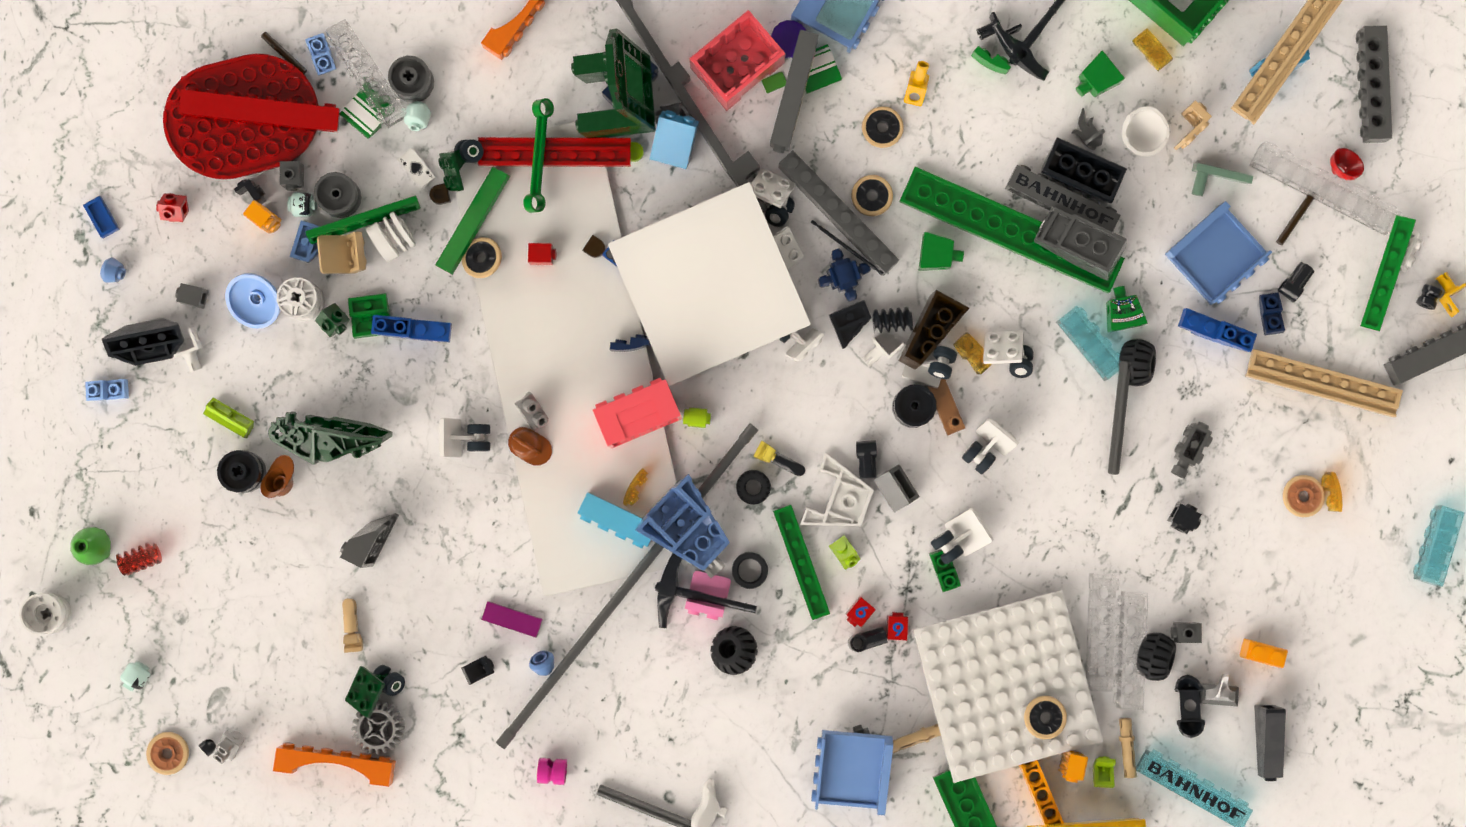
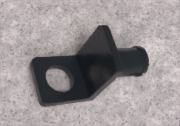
(987, 30)

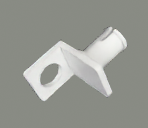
(879, 351)
(190, 355)

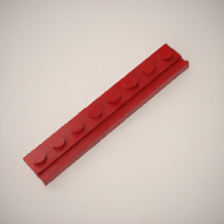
(558, 152)

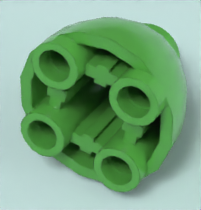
(97, 546)

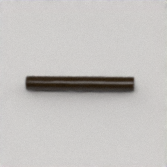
(280, 50)
(1295, 219)

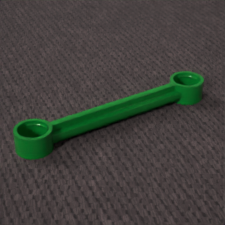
(538, 155)

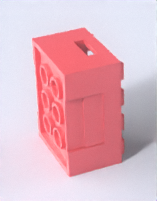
(740, 38)
(637, 413)

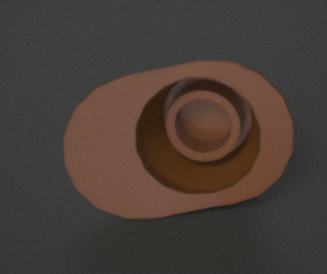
(529, 446)
(278, 478)

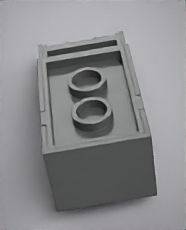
(1081, 242)

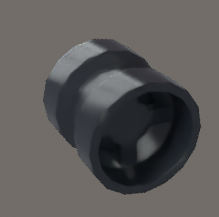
(1429, 297)

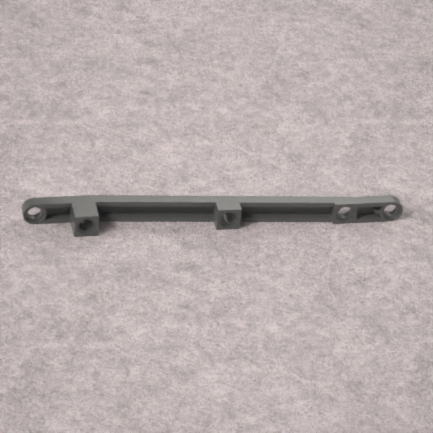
(678, 77)

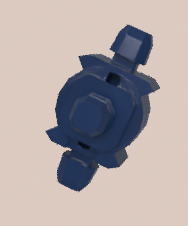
(844, 275)

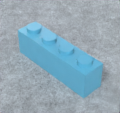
(612, 517)

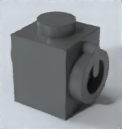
(291, 175)
(1186, 632)

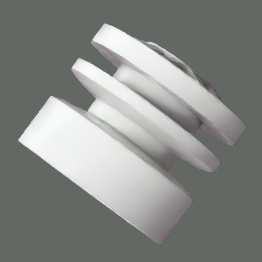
(391, 237)
(310, 298)
(34, 615)

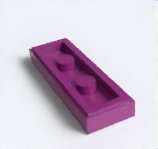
(511, 619)

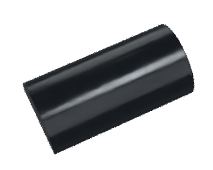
(1083, 170)

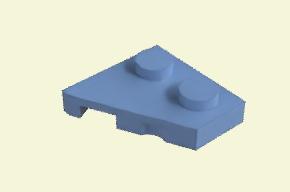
(302, 248)

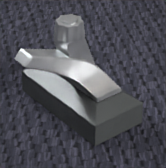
(1220, 694)

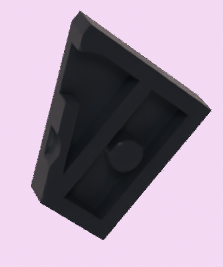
(850, 321)

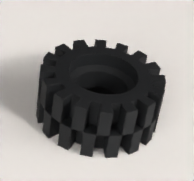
(753, 475)

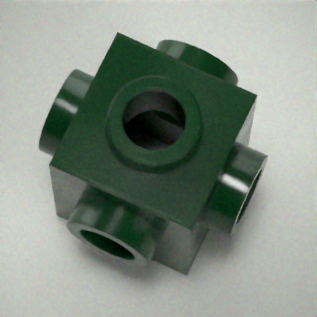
(332, 320)

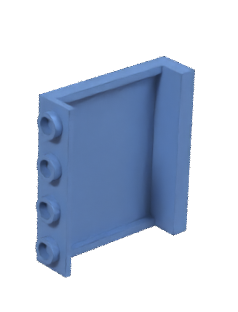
(1217, 254)
(853, 770)

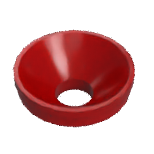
(1349, 162)

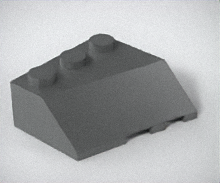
(368, 542)

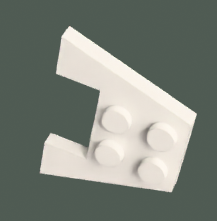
(847, 501)

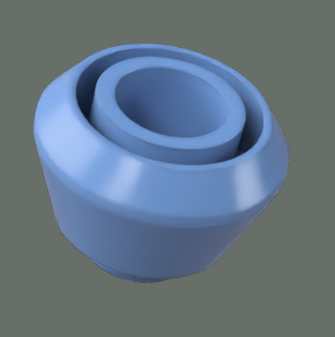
(112, 270)
(542, 663)

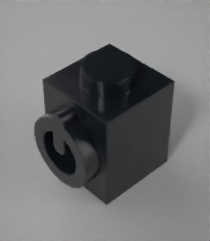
(1184, 518)

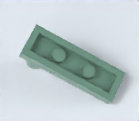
(1205, 170)

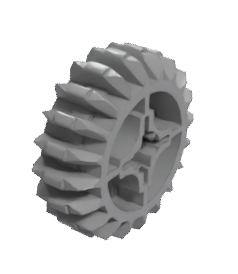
(372, 721)

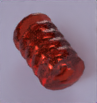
(138, 560)

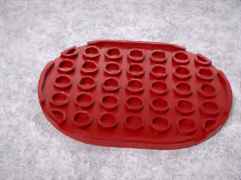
(234, 147)

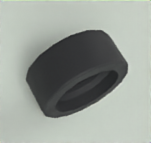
(735, 570)

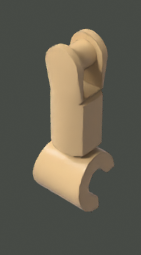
(352, 641)

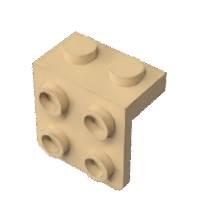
(1198, 117)
(341, 253)

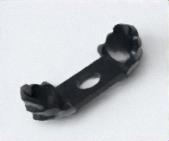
(1191, 723)

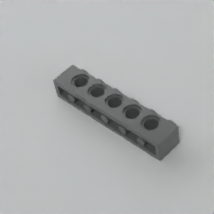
(1380, 76)

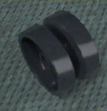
(906, 414)
(230, 471)

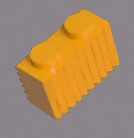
(262, 217)
(1263, 653)
(1073, 766)

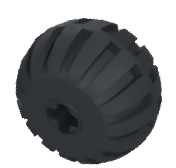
(1142, 359)
(1157, 656)
(731, 660)

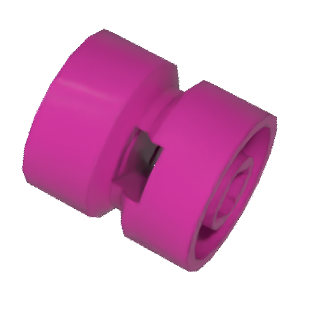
(552, 771)

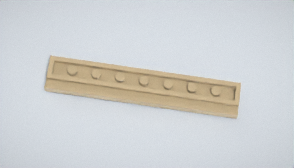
(1284, 58)
(1324, 383)

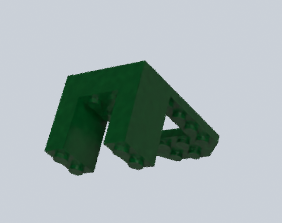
(629, 80)

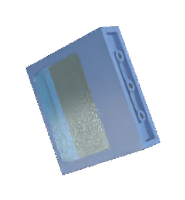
(837, 18)

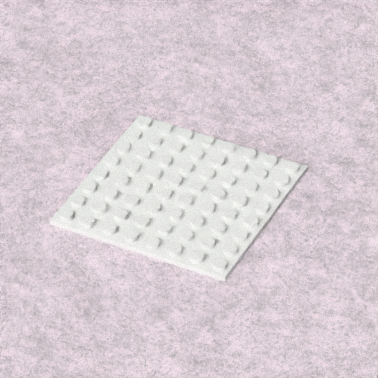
(709, 284)
(989, 670)

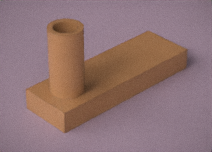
(947, 408)

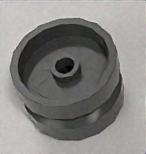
(421, 79)
(333, 184)

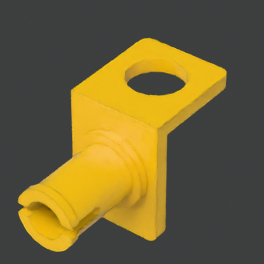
(917, 83)
(1450, 289)

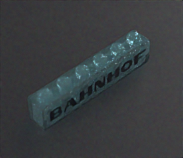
(1194, 790)

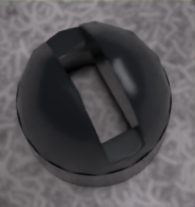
(207, 746)

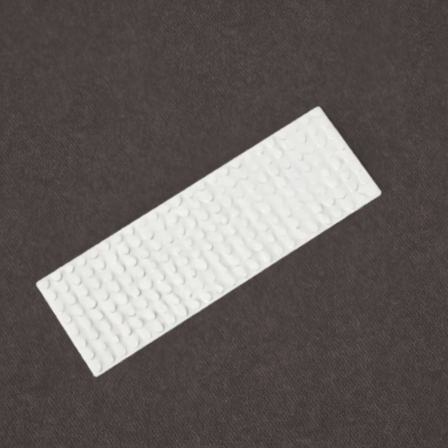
(553, 339)

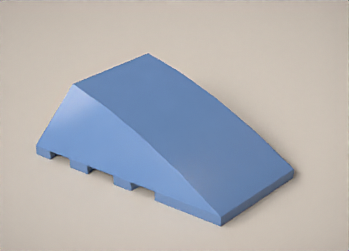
(685, 525)

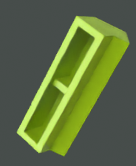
(229, 418)

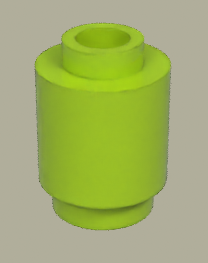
(696, 417)

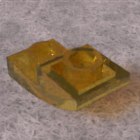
(1152, 49)
(971, 351)
(1331, 484)
(632, 493)

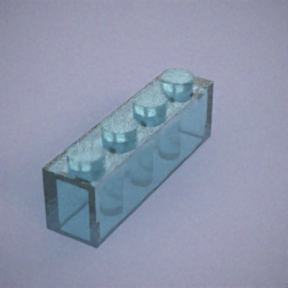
(1090, 342)
(1438, 545)

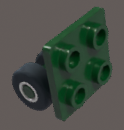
(451, 162)
(369, 686)

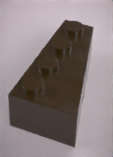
(934, 324)

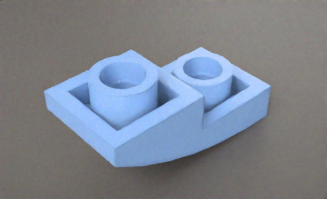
(320, 54)
(107, 390)

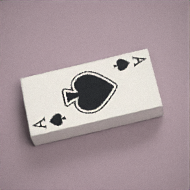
(416, 168)

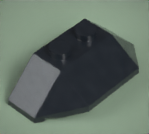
(144, 342)

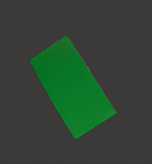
(997, 64)
(945, 573)

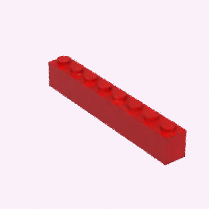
(259, 111)

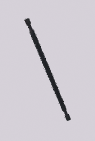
(847, 247)

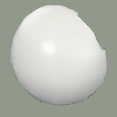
(1145, 131)

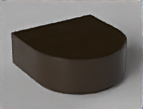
(440, 194)
(594, 247)

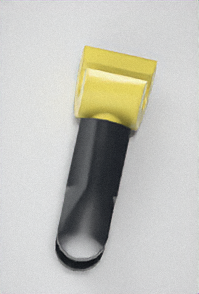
(767, 453)

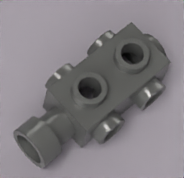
(1194, 447)

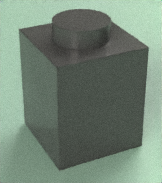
(191, 295)

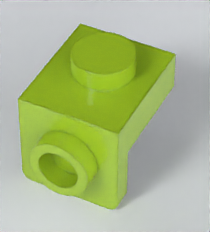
(845, 552)
(1103, 772)

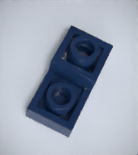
(1270, 313)
(636, 343)

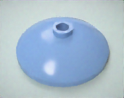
(247, 306)

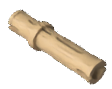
(917, 737)
(1127, 738)

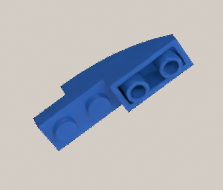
(411, 328)
(1217, 331)

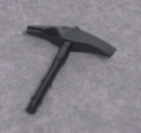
(1019, 51)
(669, 589)

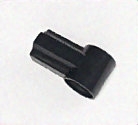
(1293, 286)
(866, 453)
(869, 639)

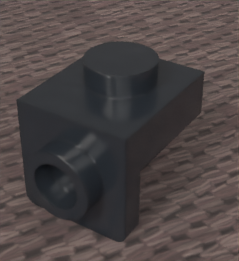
(255, 191)
(478, 669)

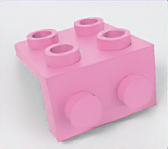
(713, 586)

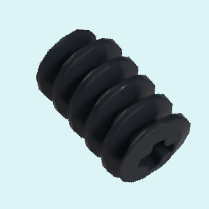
(892, 319)

